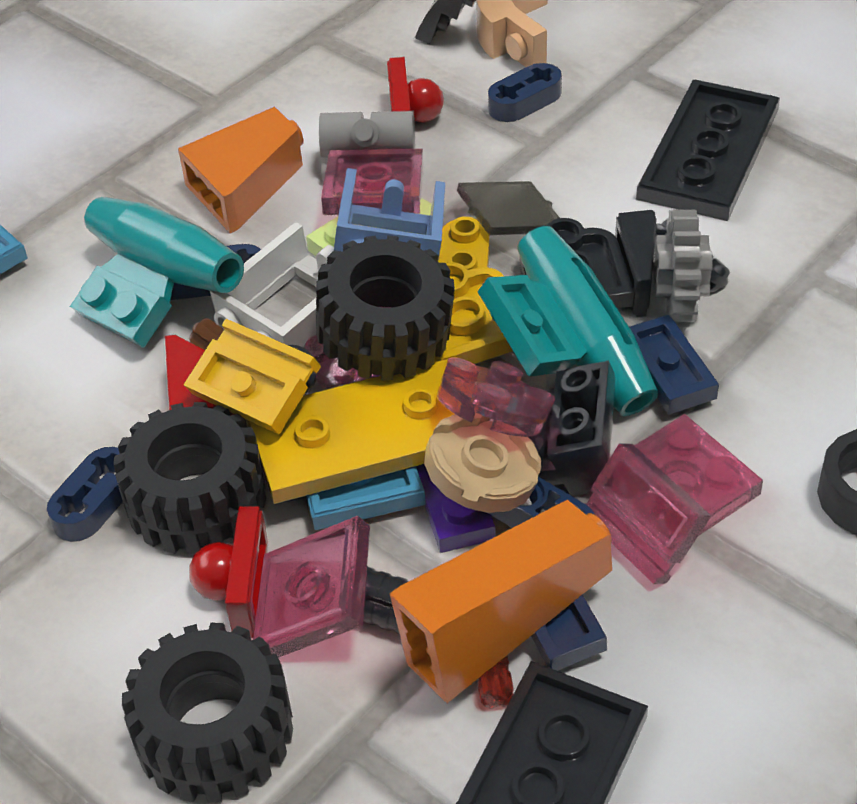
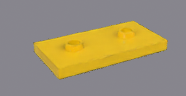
(352, 433)

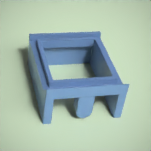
(389, 217)

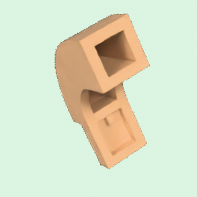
(507, 29)

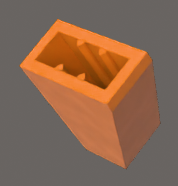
(242, 165)

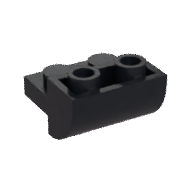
(579, 427)

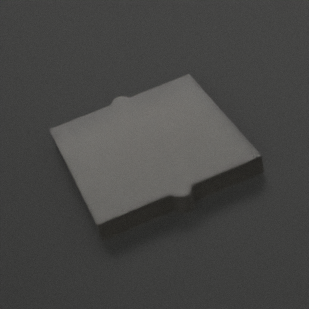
(507, 206)

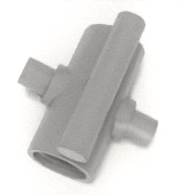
(355, 132)

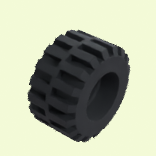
(377, 276)
(183, 445)
(214, 754)

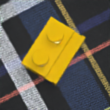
(252, 376)

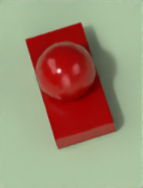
(419, 95)
(234, 570)

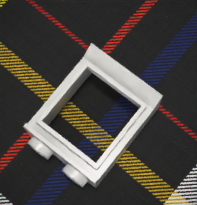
(263, 277)

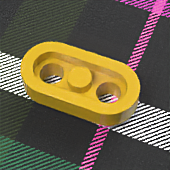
(465, 243)

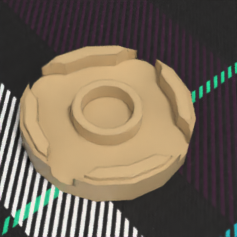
(481, 465)

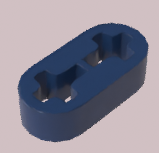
(524, 92)
(86, 491)

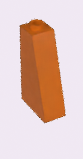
(498, 595)

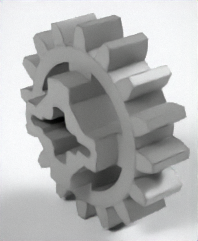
(682, 265)

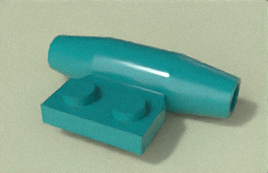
(153, 253)
(566, 318)

